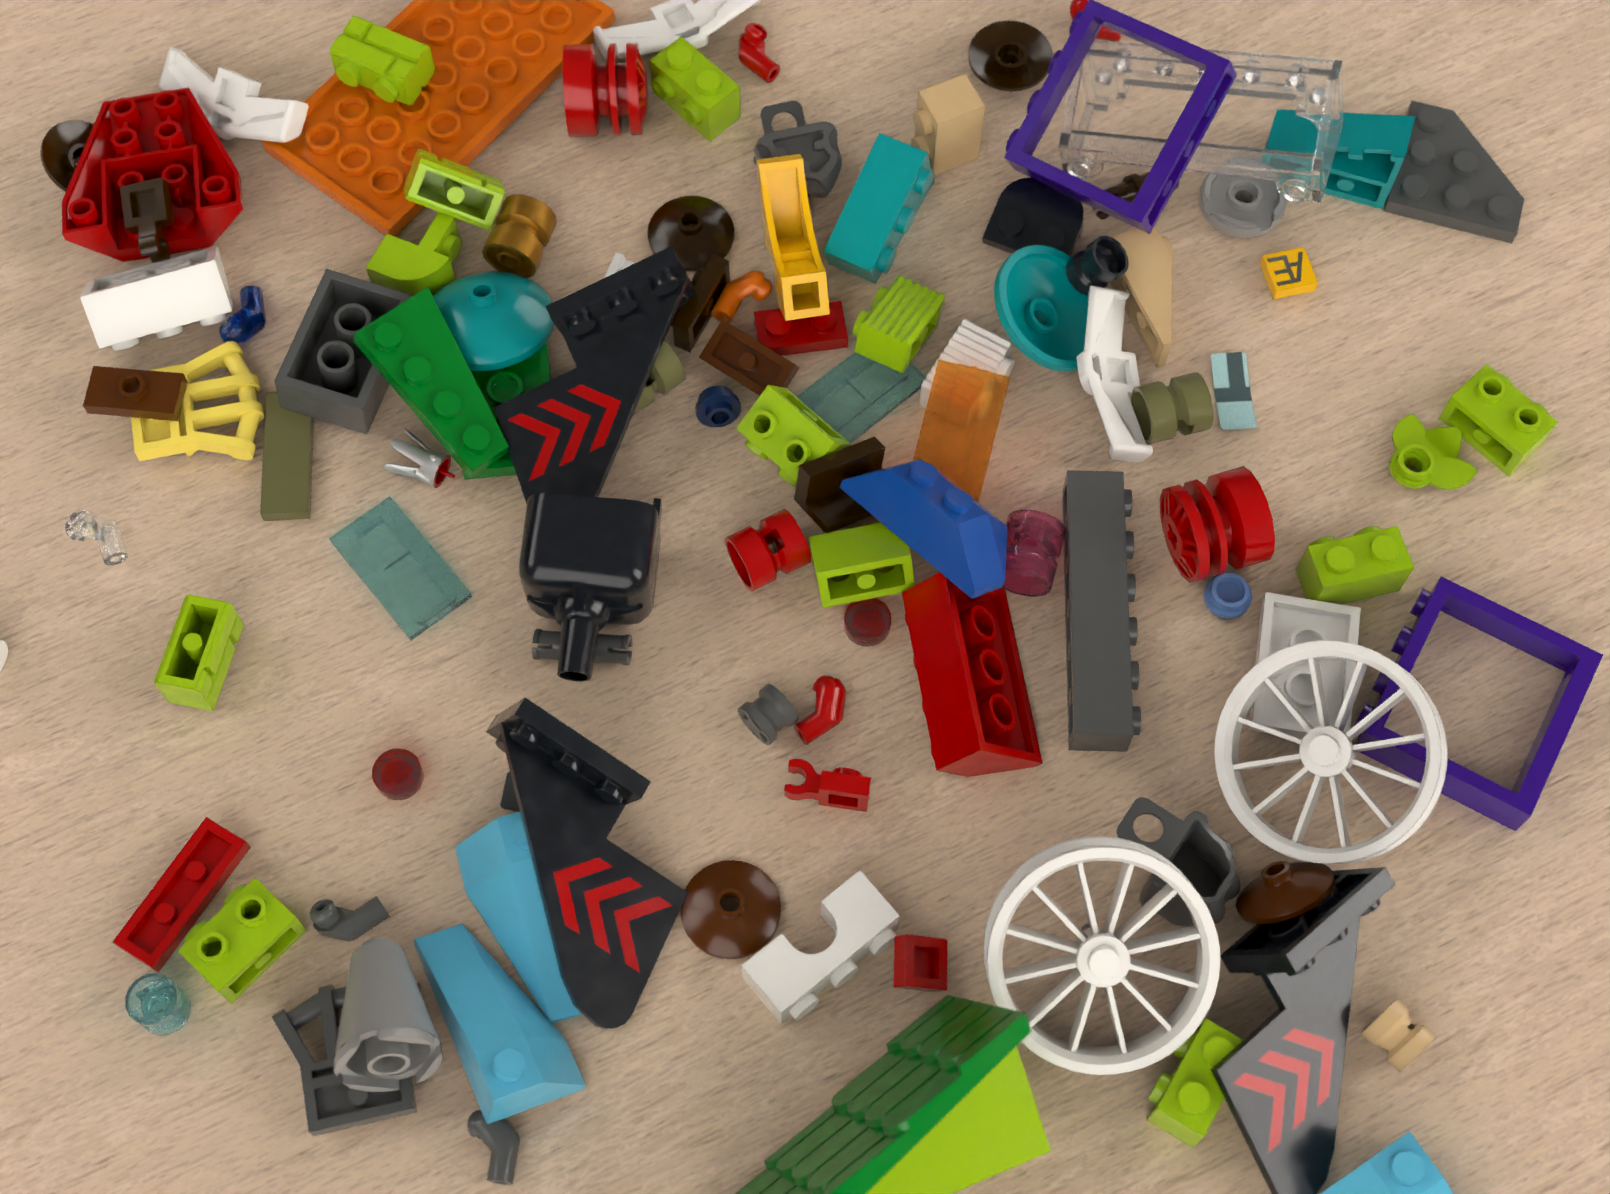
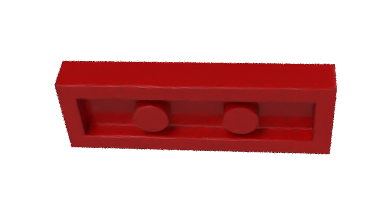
(181, 894)

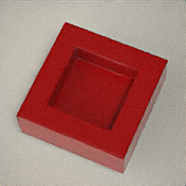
(920, 963)

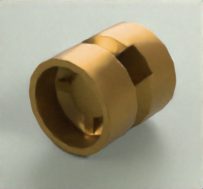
(519, 235)

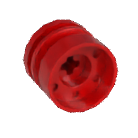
(603, 89)
(1217, 524)

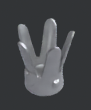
(433, 464)

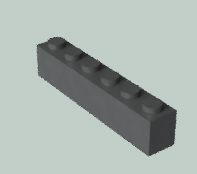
(1098, 612)

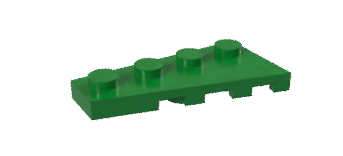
(430, 374)

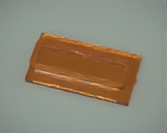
(962, 423)

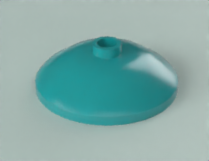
(1041, 307)
(495, 318)

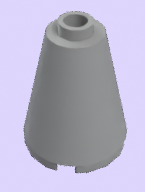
(384, 1022)

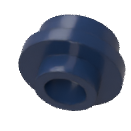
(717, 407)

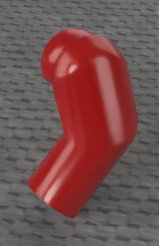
(752, 53)
(828, 709)

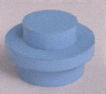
(1227, 595)

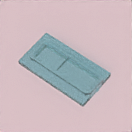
(860, 394)
(400, 568)

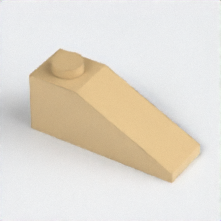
(1150, 289)

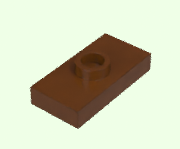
(135, 393)

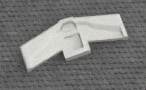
(670, 22)
(233, 101)
(1112, 374)

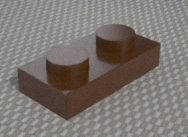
(747, 359)

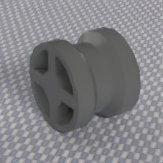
(768, 714)

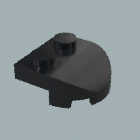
(1034, 215)

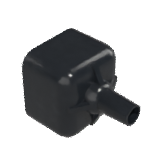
(589, 568)

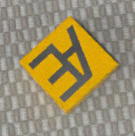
(1288, 273)

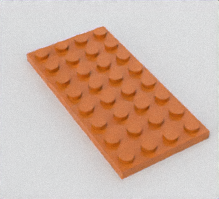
(487, 71)

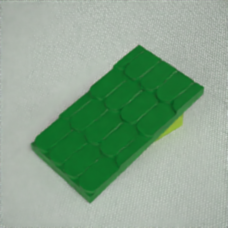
(923, 1117)

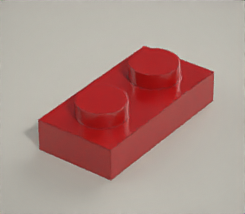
(802, 334)

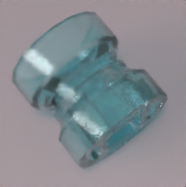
(150, 996)

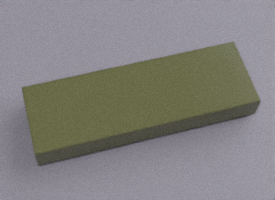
(286, 463)

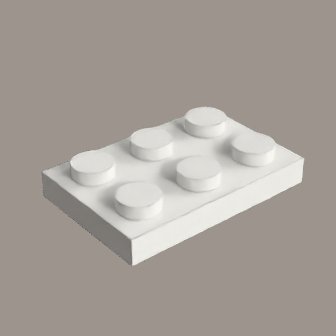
(1294, 621)

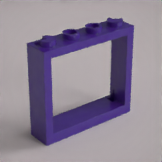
(1178, 148)
(1461, 784)

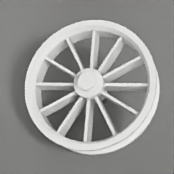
(1328, 752)
(1104, 956)

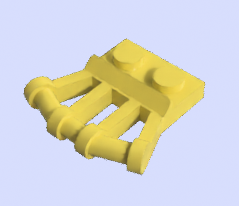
(165, 438)

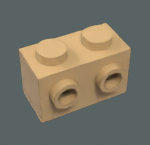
(949, 123)

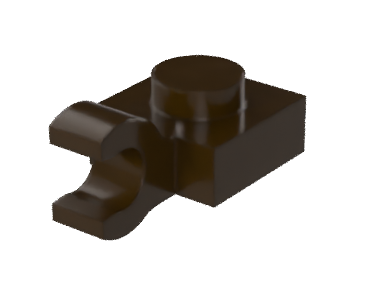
(147, 210)

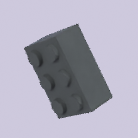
(324, 367)

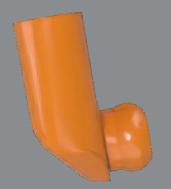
(735, 291)

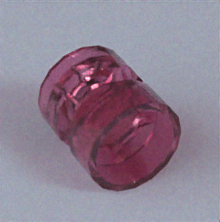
(1031, 552)

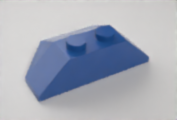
(936, 522)

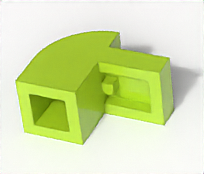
(414, 267)

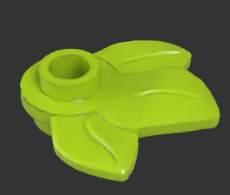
(1431, 453)

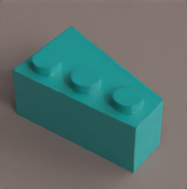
(1365, 157)
(880, 209)

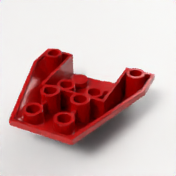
(144, 141)

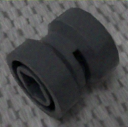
(1097, 265)

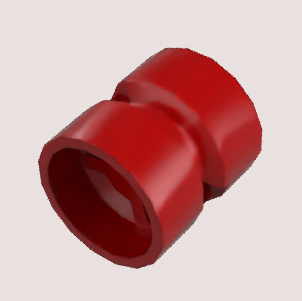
(753, 557)

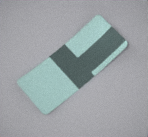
(1232, 391)

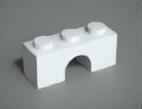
(792, 979)

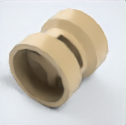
(1397, 1035)

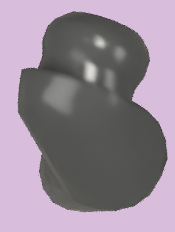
(345, 923)
(502, 1142)

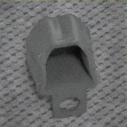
(813, 141)
(1196, 852)

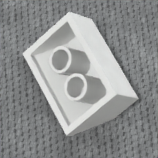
(157, 298)

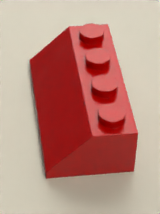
(970, 679)

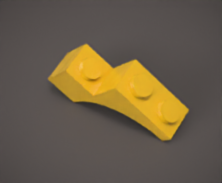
(791, 238)

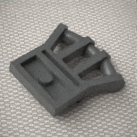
(327, 1100)

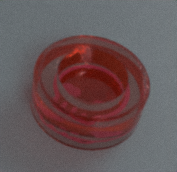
(867, 622)
(397, 774)

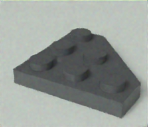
(1453, 179)

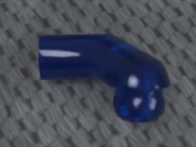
(247, 320)

